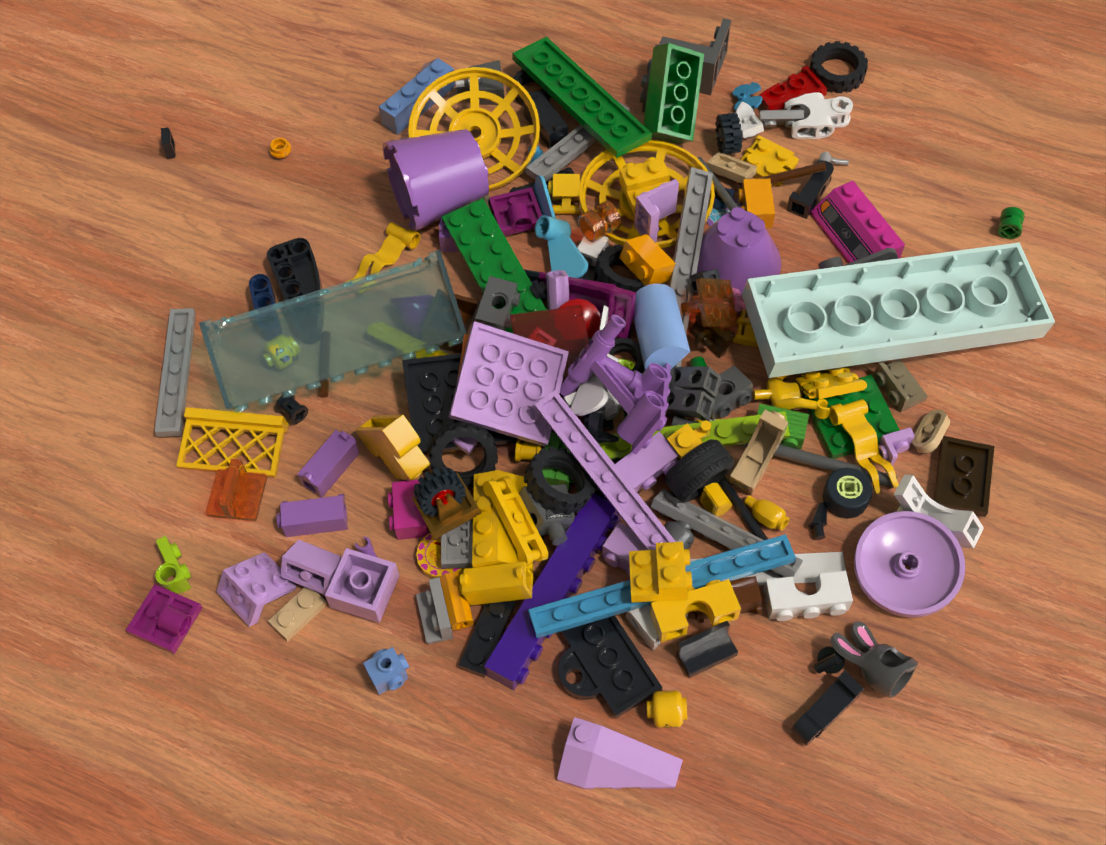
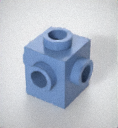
(387, 670)

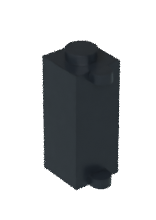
(551, 123)

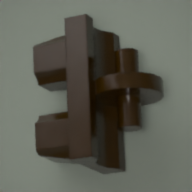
(712, 337)

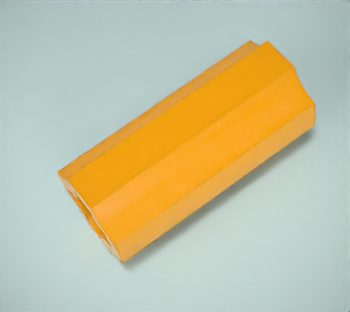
(456, 604)

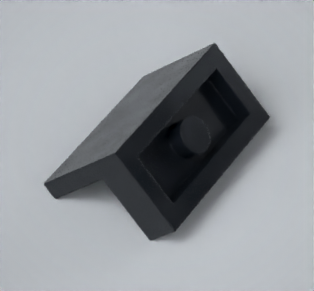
(706, 649)

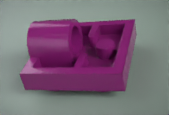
(516, 211)
(164, 619)

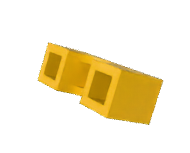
(714, 600)

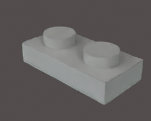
(771, 118)

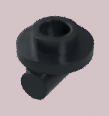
(829, 661)

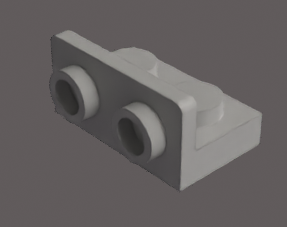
(457, 547)
(434, 613)

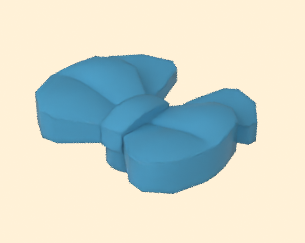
(743, 94)

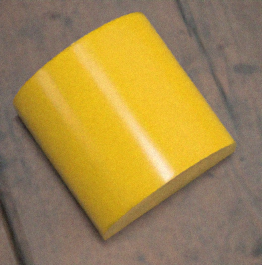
(715, 499)

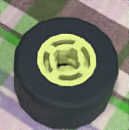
(847, 502)

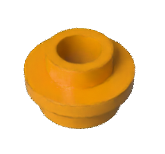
(280, 148)

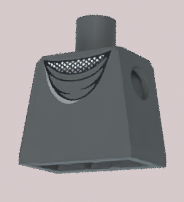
(547, 521)

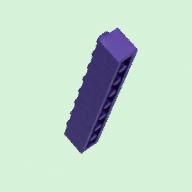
(556, 582)

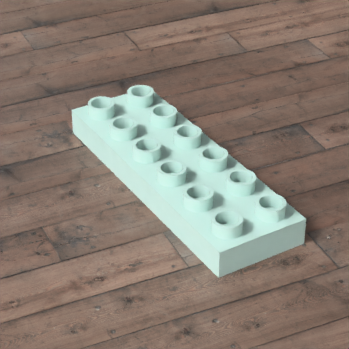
(895, 309)

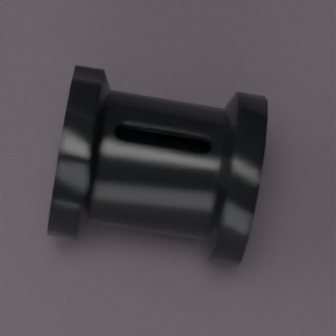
(294, 418)

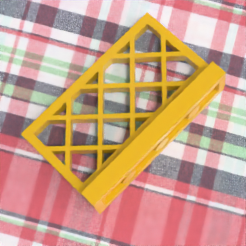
(230, 421)

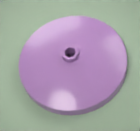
(913, 541)

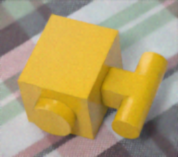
(565, 189)
(686, 439)

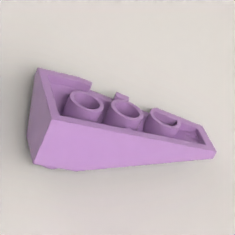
(611, 760)

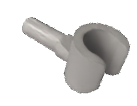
(825, 156)

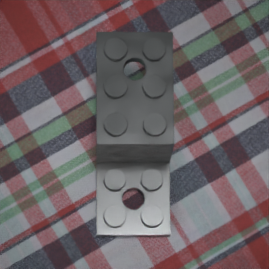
(712, 63)

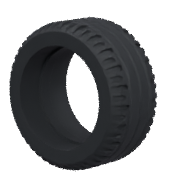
(697, 469)

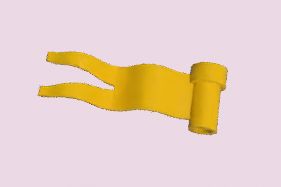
(391, 249)
(863, 438)

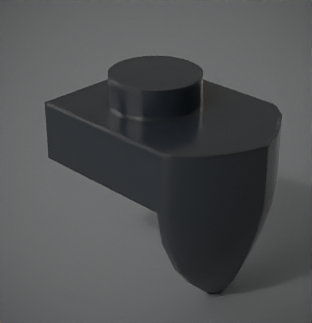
(594, 422)

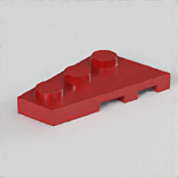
(795, 86)

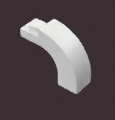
(961, 523)

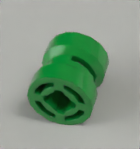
(1011, 223)

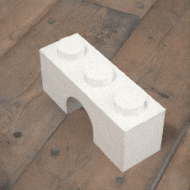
(785, 601)

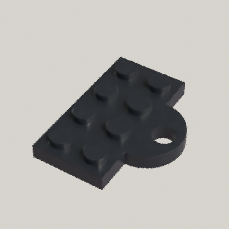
(607, 665)

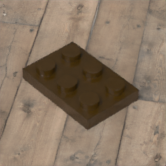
(964, 475)

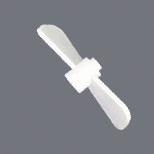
(593, 393)

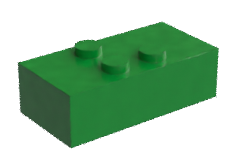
(673, 93)

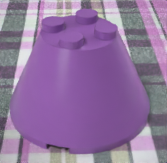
(739, 249)

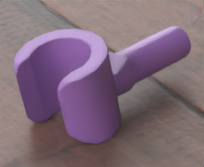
(368, 549)

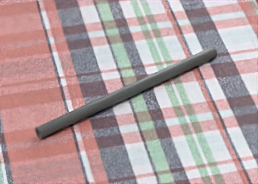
(807, 457)

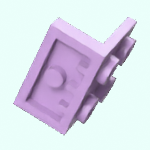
(653, 206)
(252, 585)

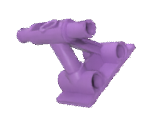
(639, 393)

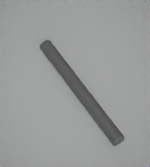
(720, 190)

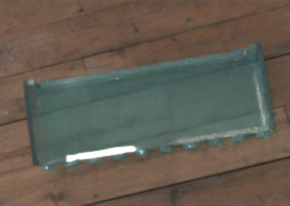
(333, 333)

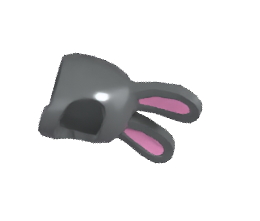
(880, 664)

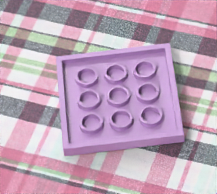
(503, 381)

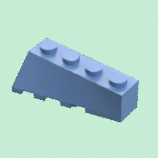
(397, 109)

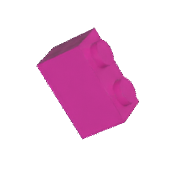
(406, 519)

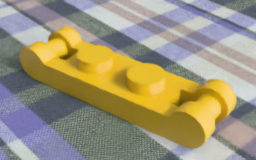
(516, 520)

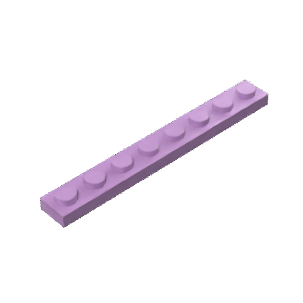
(603, 471)

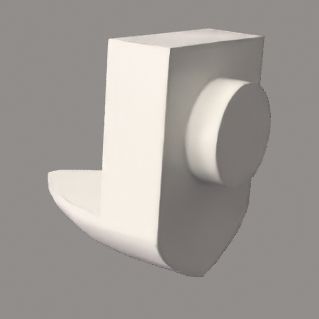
(749, 121)

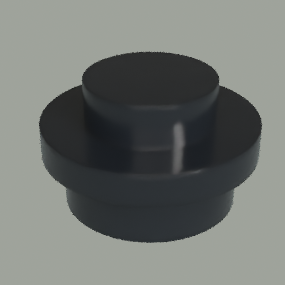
(539, 290)

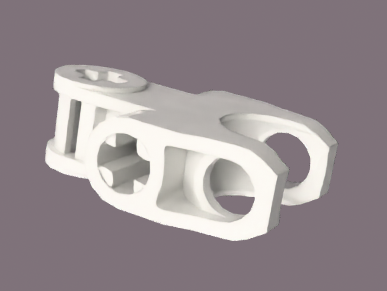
(820, 115)

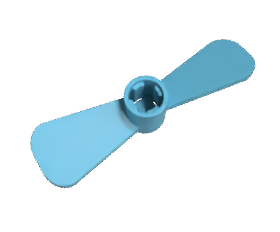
(562, 250)

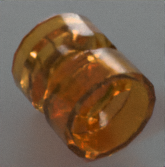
(600, 221)

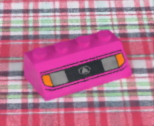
(854, 223)

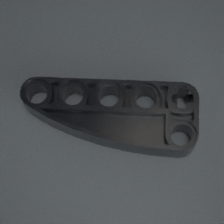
(294, 268)

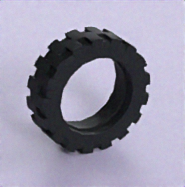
(843, 52)
(605, 274)
(458, 430)
(547, 495)

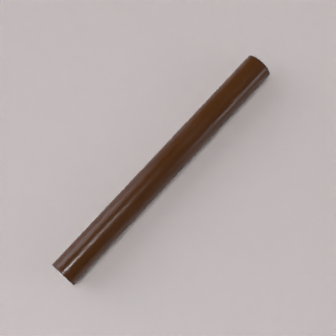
(791, 174)

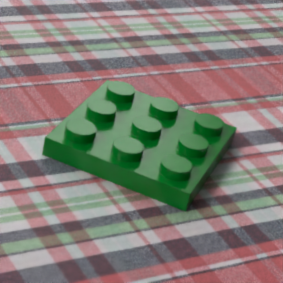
(835, 438)

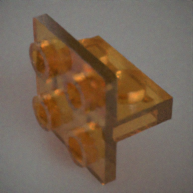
(714, 303)
(236, 493)

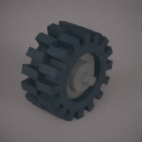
(728, 133)

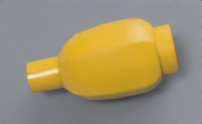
(768, 513)

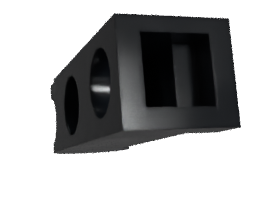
(804, 203)
(827, 708)

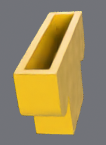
(395, 443)

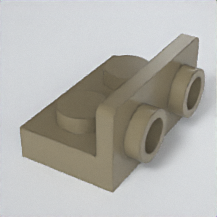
(899, 385)

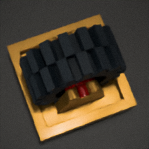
(444, 501)

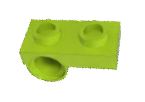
(172, 567)

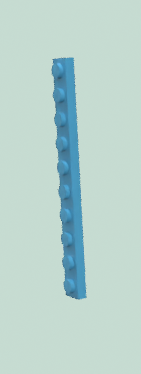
(617, 597)

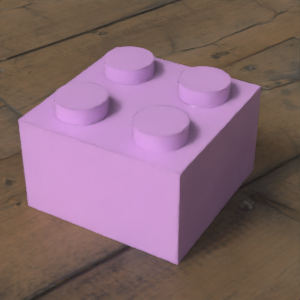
(362, 585)

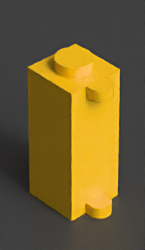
(497, 583)

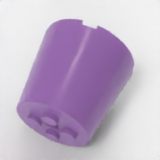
(435, 174)

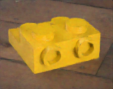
(642, 178)
(660, 573)

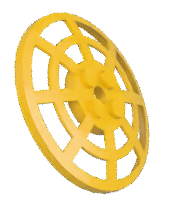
(480, 118)
(662, 148)

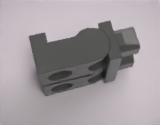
(692, 392)

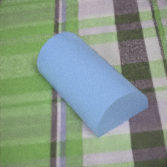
(659, 326)

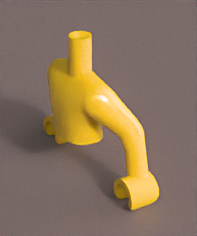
(788, 396)

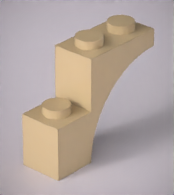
(759, 451)

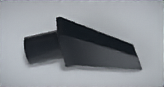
(819, 521)

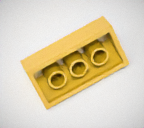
(490, 538)

